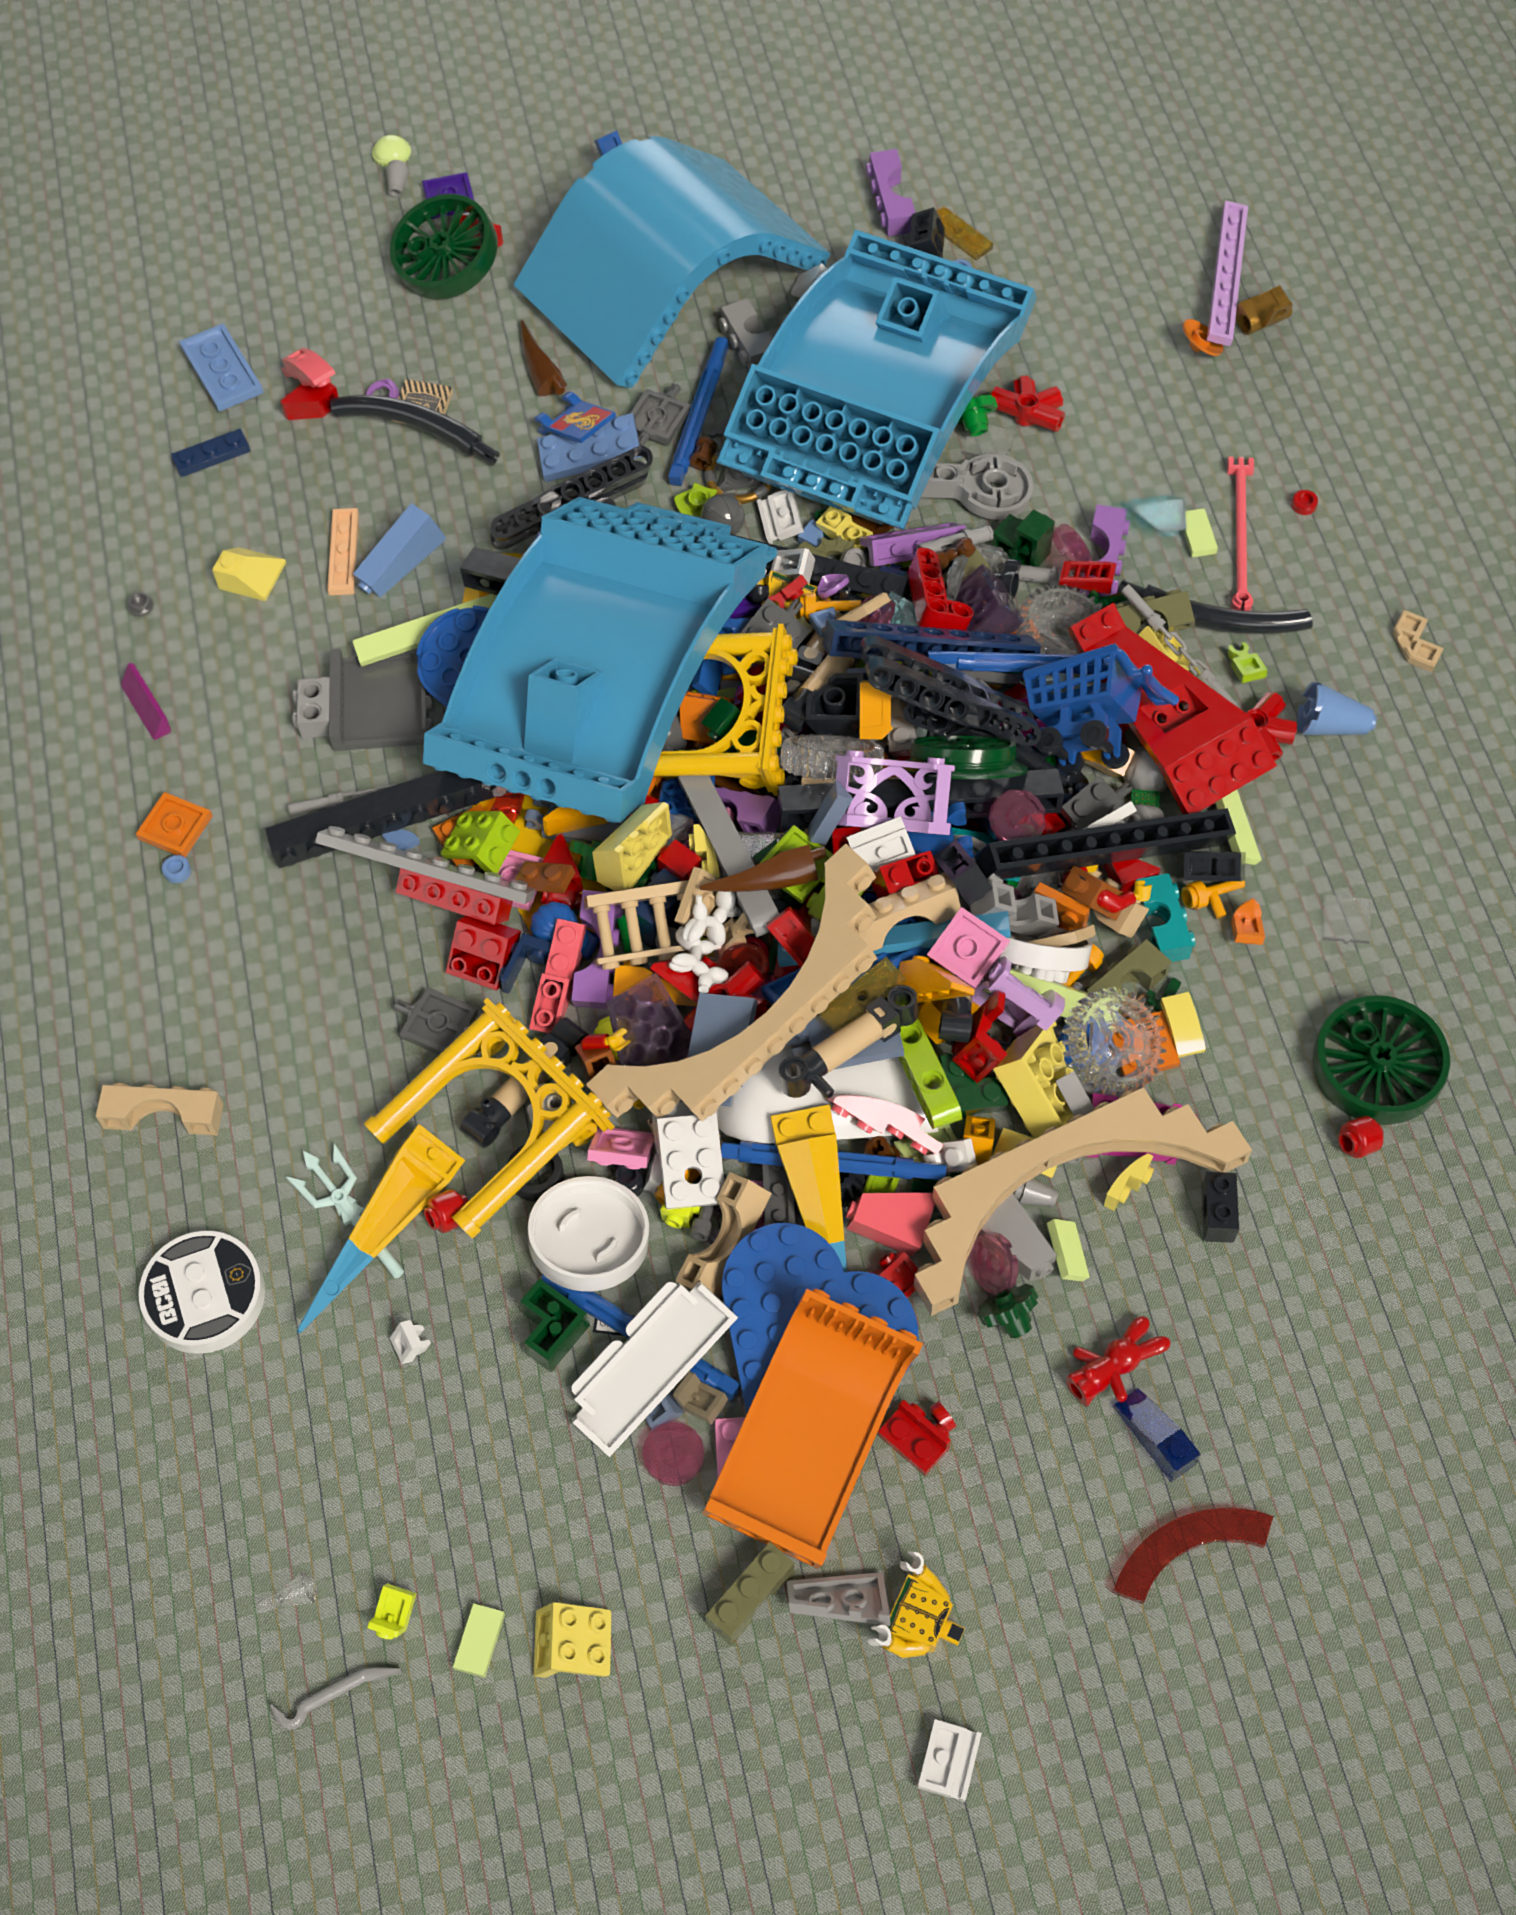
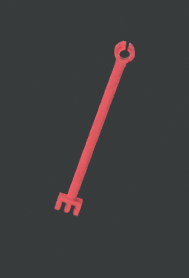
(1241, 472)

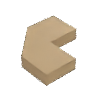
(1415, 650)

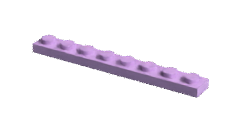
(1227, 273)

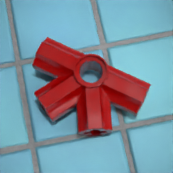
(1030, 406)
(1273, 729)
(740, 984)

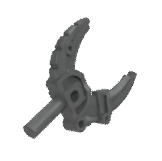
(955, 577)

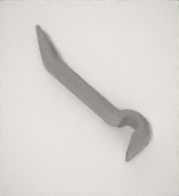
(330, 1693)

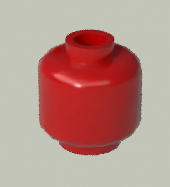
(570, 897)
(1361, 1137)
(442, 1208)

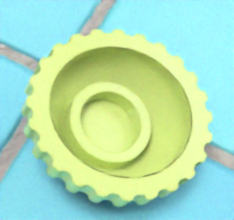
(389, 149)

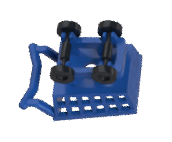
(1090, 709)

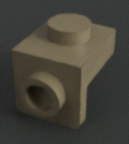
(699, 1398)

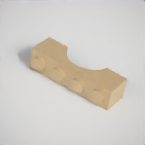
(931, 898)
(124, 1106)
(741, 1209)

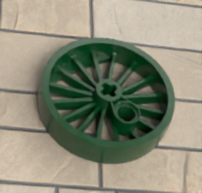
(443, 247)
(1381, 1059)

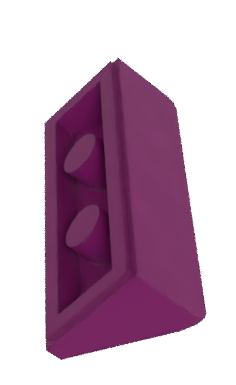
(144, 703)

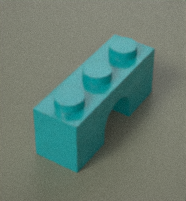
(1173, 937)

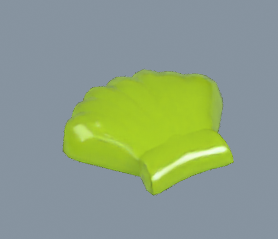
(692, 501)

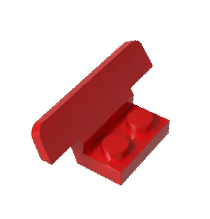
(981, 1052)

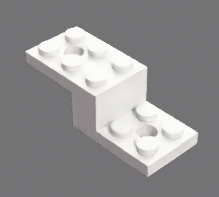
(687, 1144)

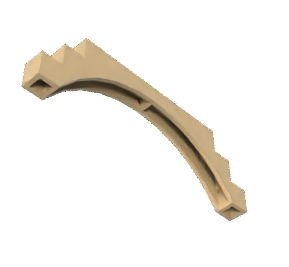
(715, 1075)
(1121, 1126)

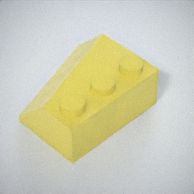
(632, 846)
(1030, 1079)

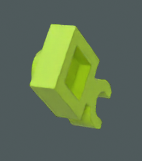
(1245, 665)

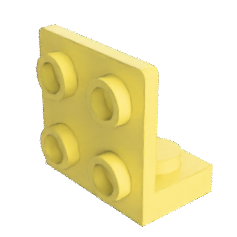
(572, 1640)

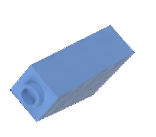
(399, 551)

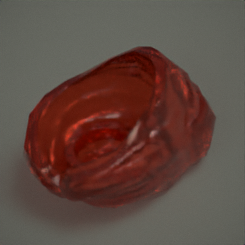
(738, 954)

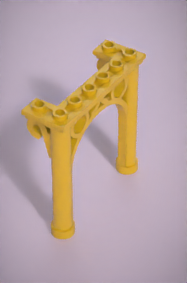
(757, 763)
(488, 1035)

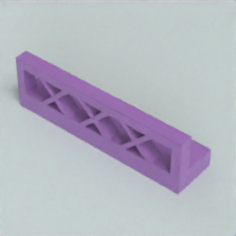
(902, 544)

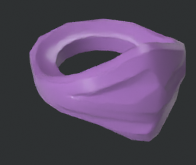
(387, 383)
(831, 584)

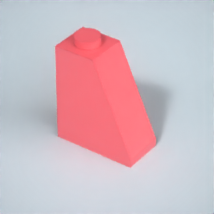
(892, 1218)

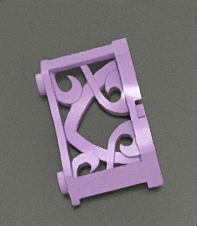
(922, 820)
(1025, 1005)

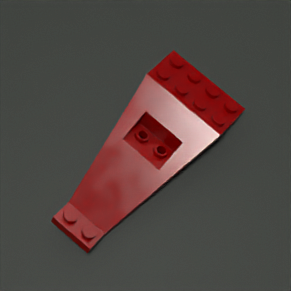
(1199, 750)

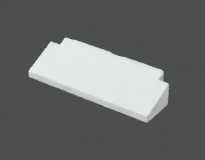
(638, 1374)

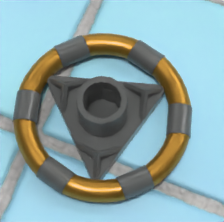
(734, 480)

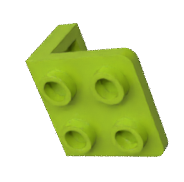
(481, 837)

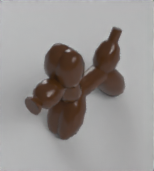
(963, 547)

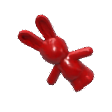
(1118, 1359)

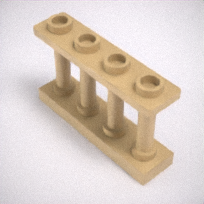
(629, 901)

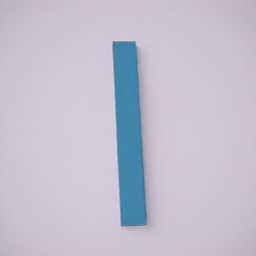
(916, 935)

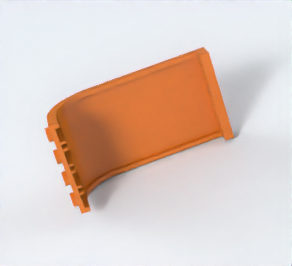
(811, 1427)

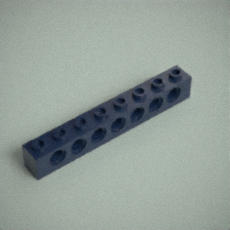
(844, 637)

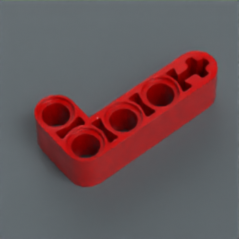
(930, 597)

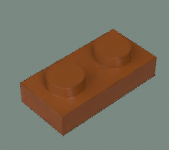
(546, 876)

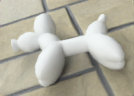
(712, 924)
(686, 962)

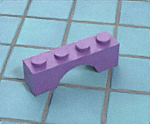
(885, 172)
(1107, 532)
(753, 811)
(593, 984)

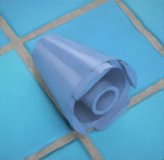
(1333, 713)

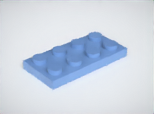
(221, 367)
(567, 457)

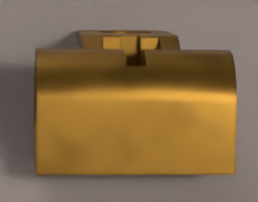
(1263, 310)

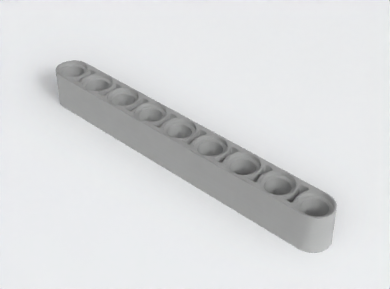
(727, 847)

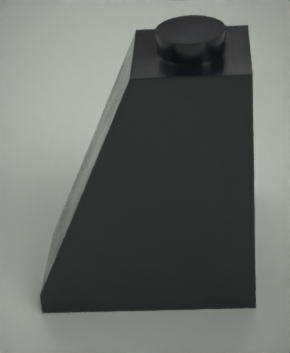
(836, 706)

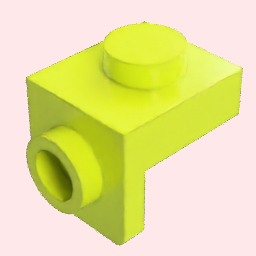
(679, 1217)
(392, 1612)

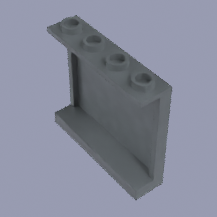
(377, 703)

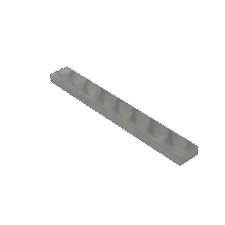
(435, 867)

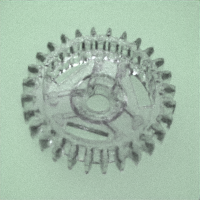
(1041, 624)
(816, 754)
(1103, 1057)

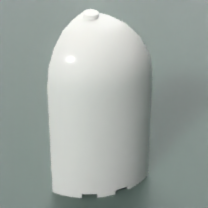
(763, 1097)

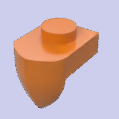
(1247, 923)

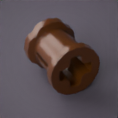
(703, 453)
(880, 1146)

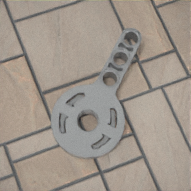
(975, 492)

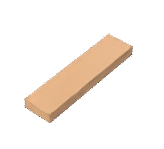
(343, 551)

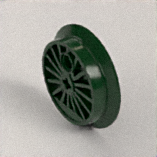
(971, 755)

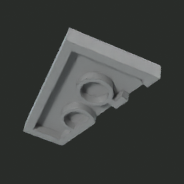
(841, 1597)

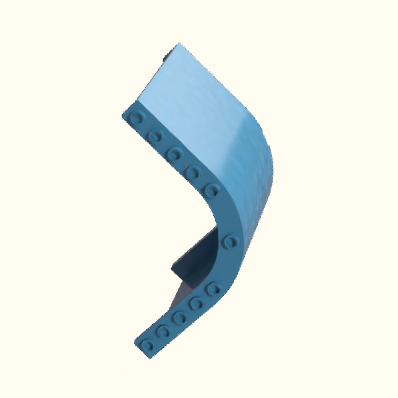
(640, 242)

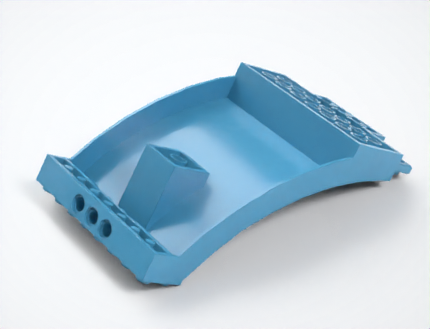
(872, 377)
(593, 654)

